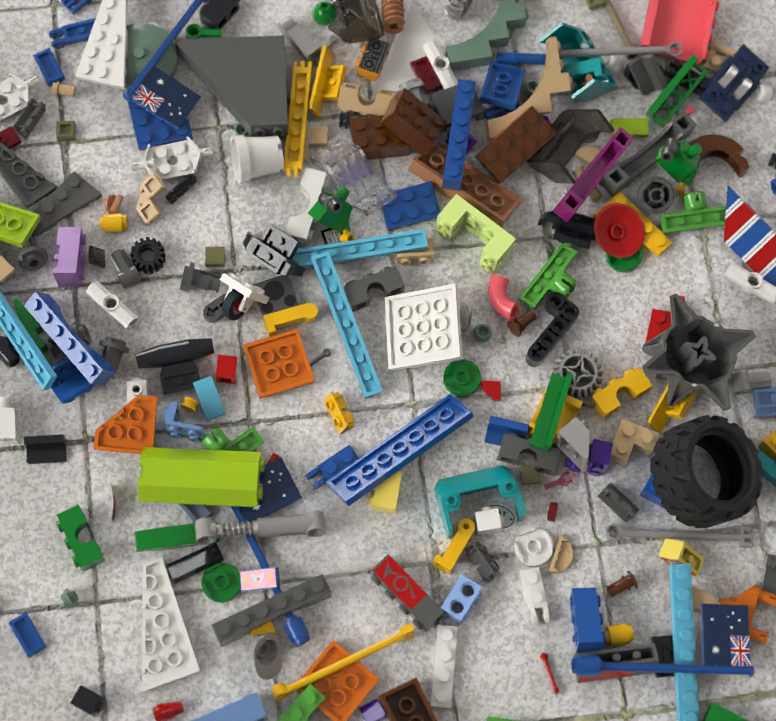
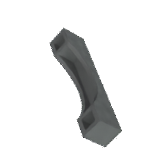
(630, 169)
(251, 618)

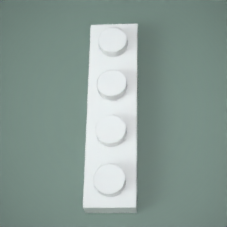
(443, 666)

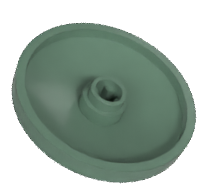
(142, 44)

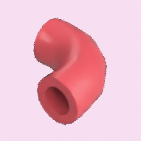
(498, 297)

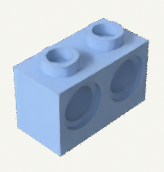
(457, 597)

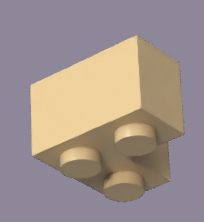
(629, 438)

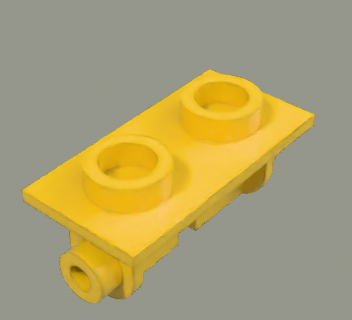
(335, 404)

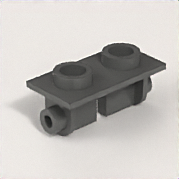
(29, 117)
(618, 502)
(479, 554)

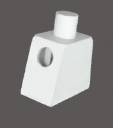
(8, 422)

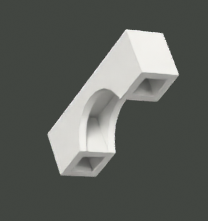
(312, 185)

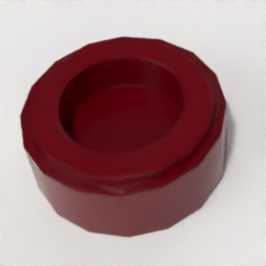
(552, 511)

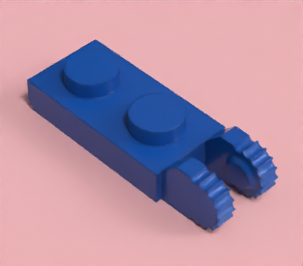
(72, 33)
(333, 466)

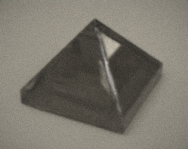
(96, 256)

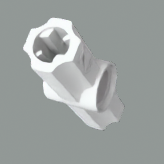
(436, 58)
(742, 277)
(103, 298)

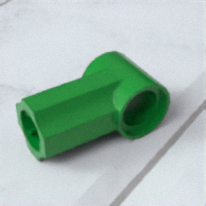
(195, 29)

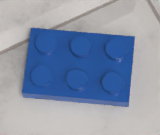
(502, 85)
(411, 207)

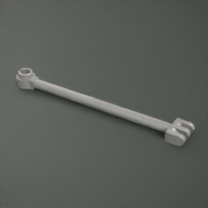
(623, 51)
(740, 536)

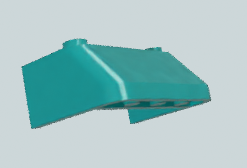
(576, 38)
(450, 489)

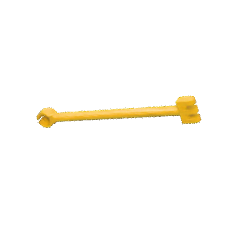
(282, 691)

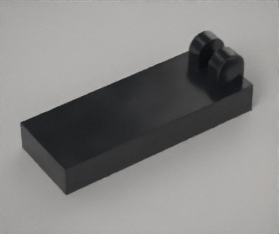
(195, 562)

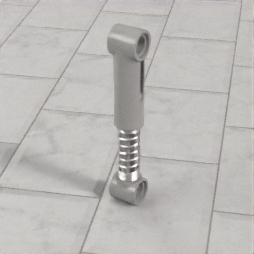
(310, 523)

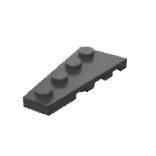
(22, 179)
(65, 200)

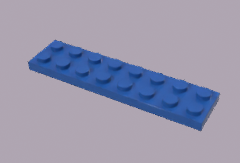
(399, 449)

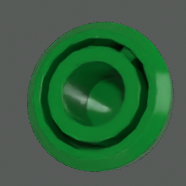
(324, 13)

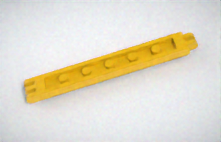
(298, 118)

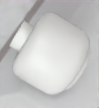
(613, 64)
(763, 92)

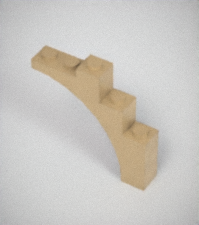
(551, 83)

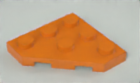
(130, 427)

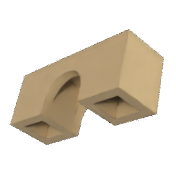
(351, 100)

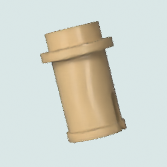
(63, 89)

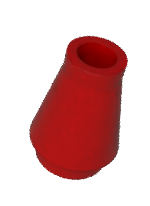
(167, 711)

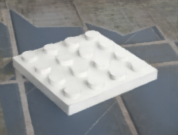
(423, 327)

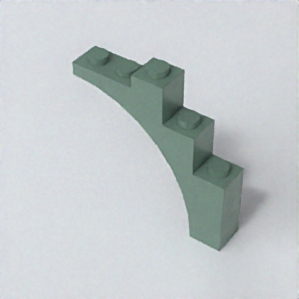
(479, 49)

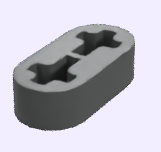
(213, 306)

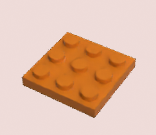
(278, 363)
(343, 688)

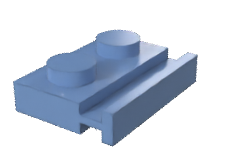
(764, 402)

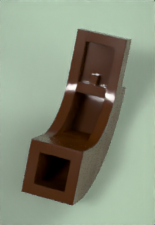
(723, 148)

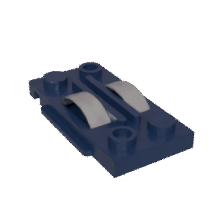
(733, 82)

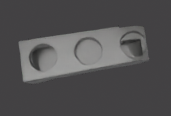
(299, 39)

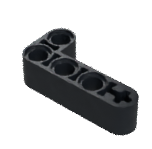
(560, 319)

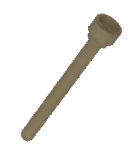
(620, 28)

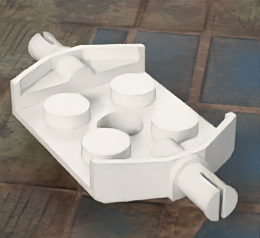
(16, 93)
(185, 152)

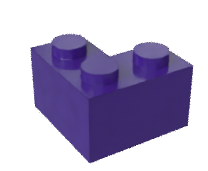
(598, 458)

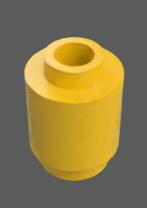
(114, 222)
(619, 634)

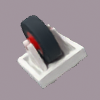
(240, 296)

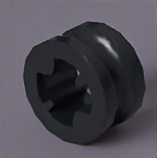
(344, 119)

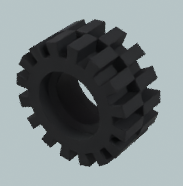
(143, 245)

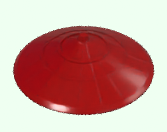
(619, 230)

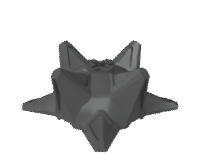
(695, 355)

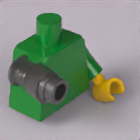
(680, 162)
(334, 212)

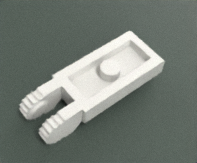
(534, 593)

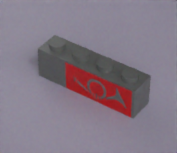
(406, 592)
(632, 654)

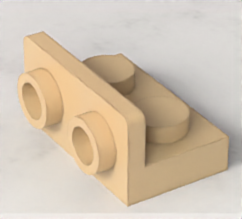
(421, 256)

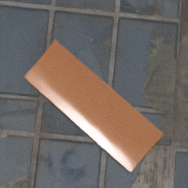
(476, 187)

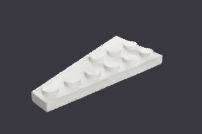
(106, 48)
(165, 641)

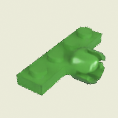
(695, 215)
(551, 278)
(246, 442)
(304, 705)

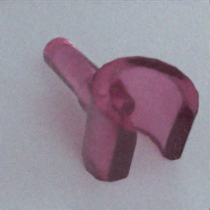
(559, 481)

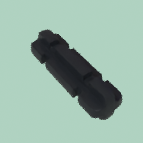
(181, 188)

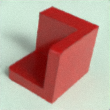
(226, 369)

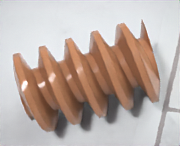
(392, 16)

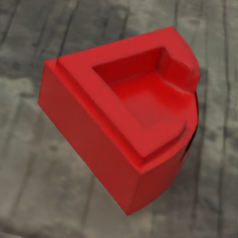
(492, 389)

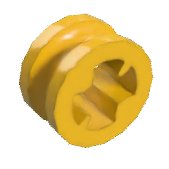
(190, 404)

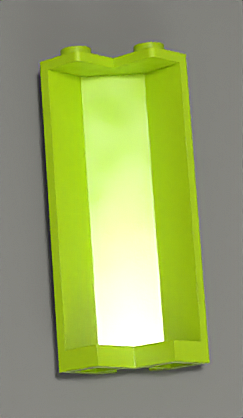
(200, 477)

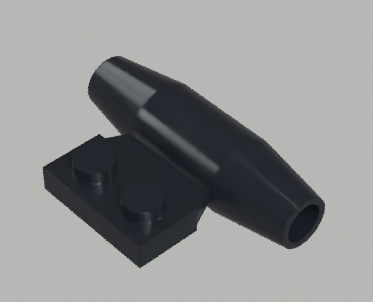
(176, 362)

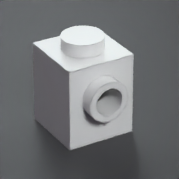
(136, 387)
(488, 521)

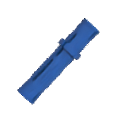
(520, 58)

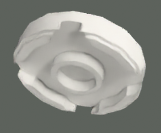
(533, 547)

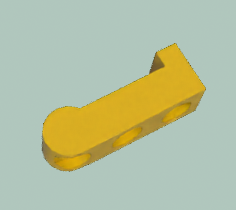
(288, 317)
(464, 532)

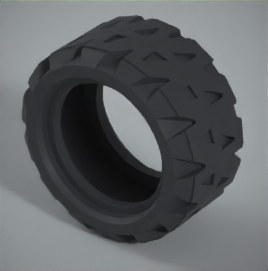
(737, 465)

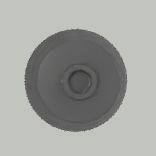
(655, 195)

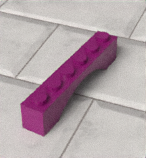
(593, 174)

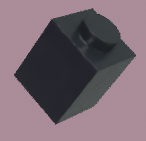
(88, 701)

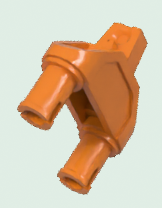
(750, 598)

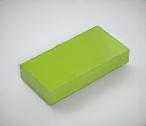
(634, 126)

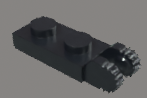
(693, 74)

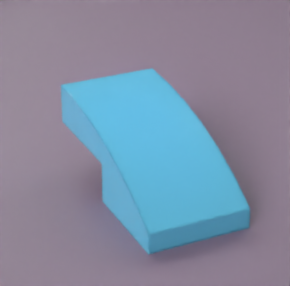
(209, 398)

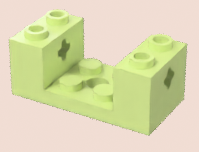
(498, 241)

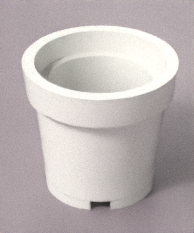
(255, 156)

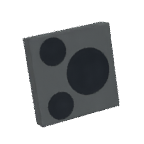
(280, 294)

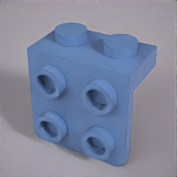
(178, 429)

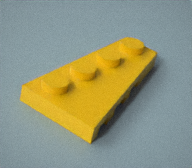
(654, 239)

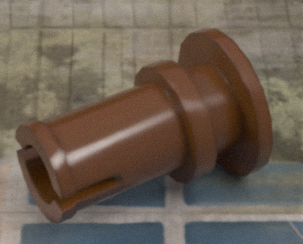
(519, 324)
(623, 584)

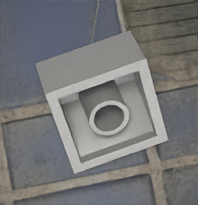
(574, 442)

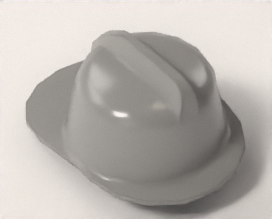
(266, 655)

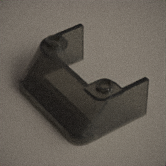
(358, 22)
(572, 130)

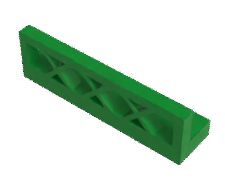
(674, 85)
(550, 411)

